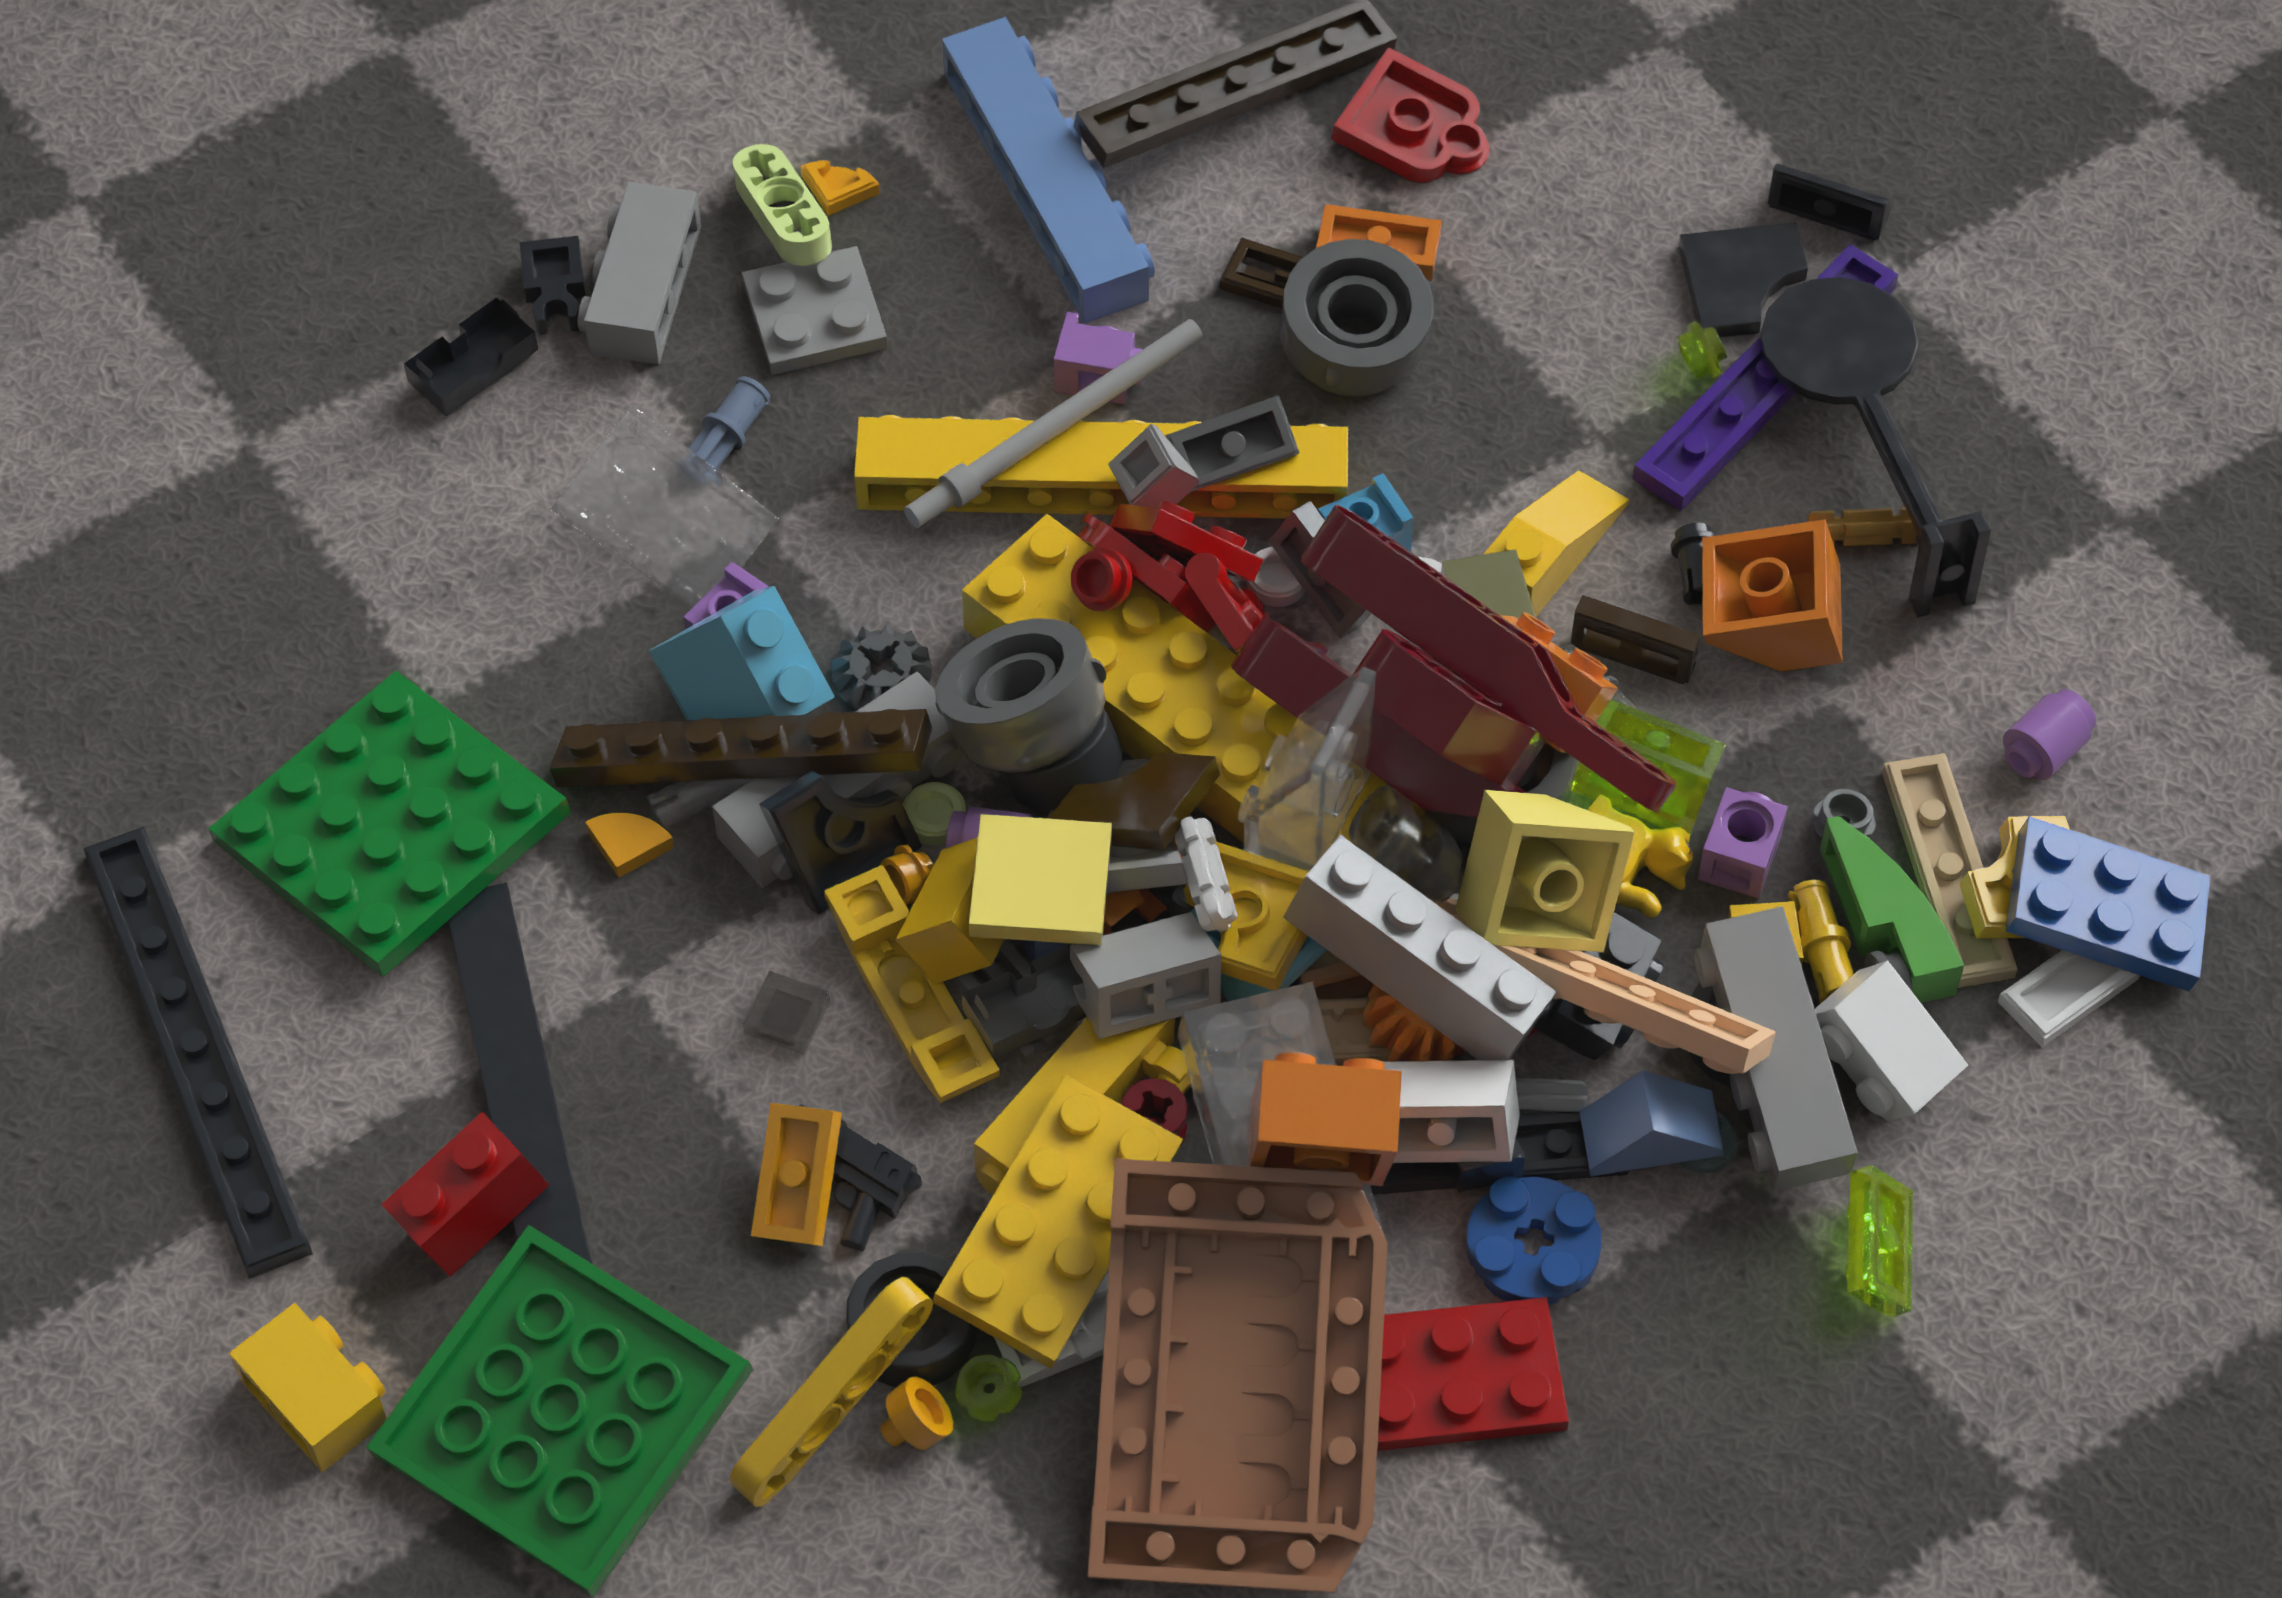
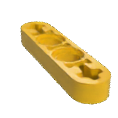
(831, 1391)

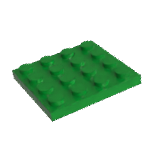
(389, 822)
(560, 1410)

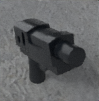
(869, 1181)

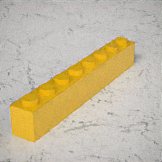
(1071, 473)

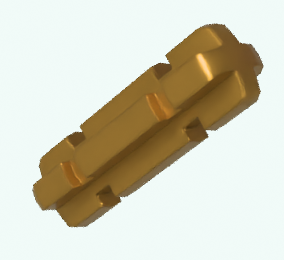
(1867, 526)

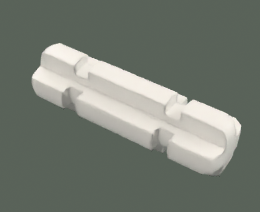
(1205, 874)

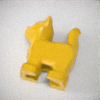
(1661, 850)

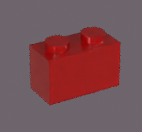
(465, 1194)

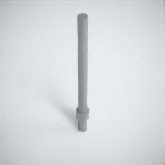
(965, 482)

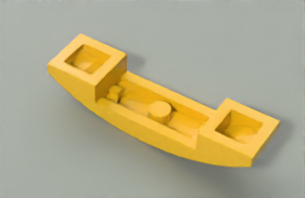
(920, 1013)

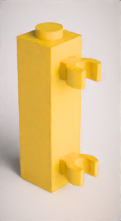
(1103, 1064)

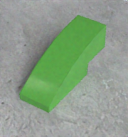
(1889, 911)

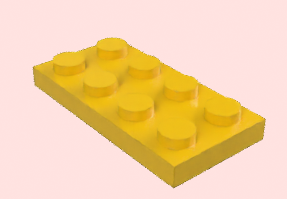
(1049, 1223)

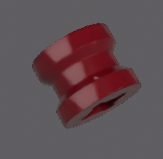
(1162, 1098)

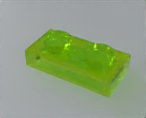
(1880, 1241)

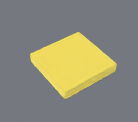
(1040, 879)

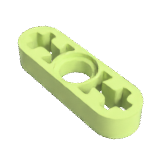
(782, 221)

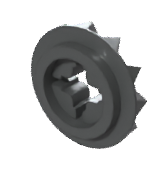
(852, 664)

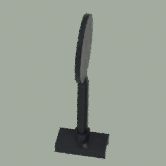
(1852, 346)

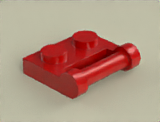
(1232, 608)

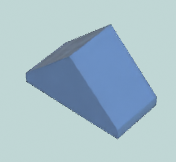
(1650, 1125)

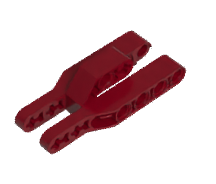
(1429, 727)

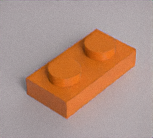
(1410, 235)

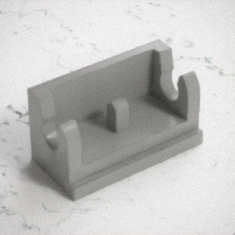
(1147, 974)

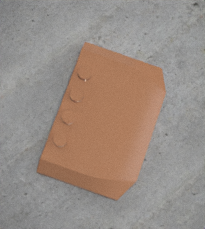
(1238, 1377)

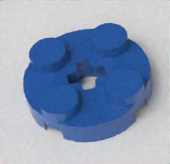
(1540, 1204)

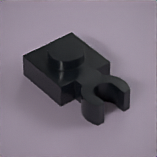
(553, 278)

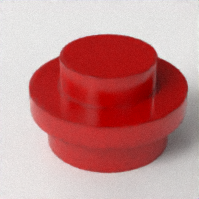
(1101, 579)

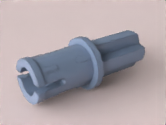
(729, 423)

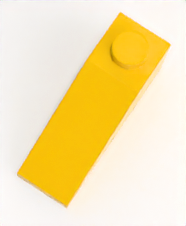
(1559, 533)

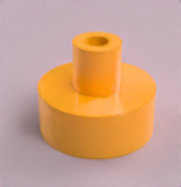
(916, 1415)

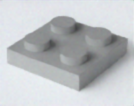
(814, 311)

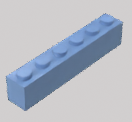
(1047, 170)

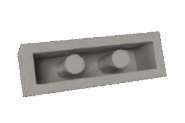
(640, 273)

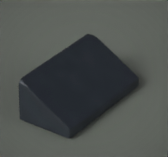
(1828, 202)

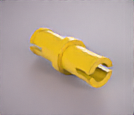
(1822, 939)

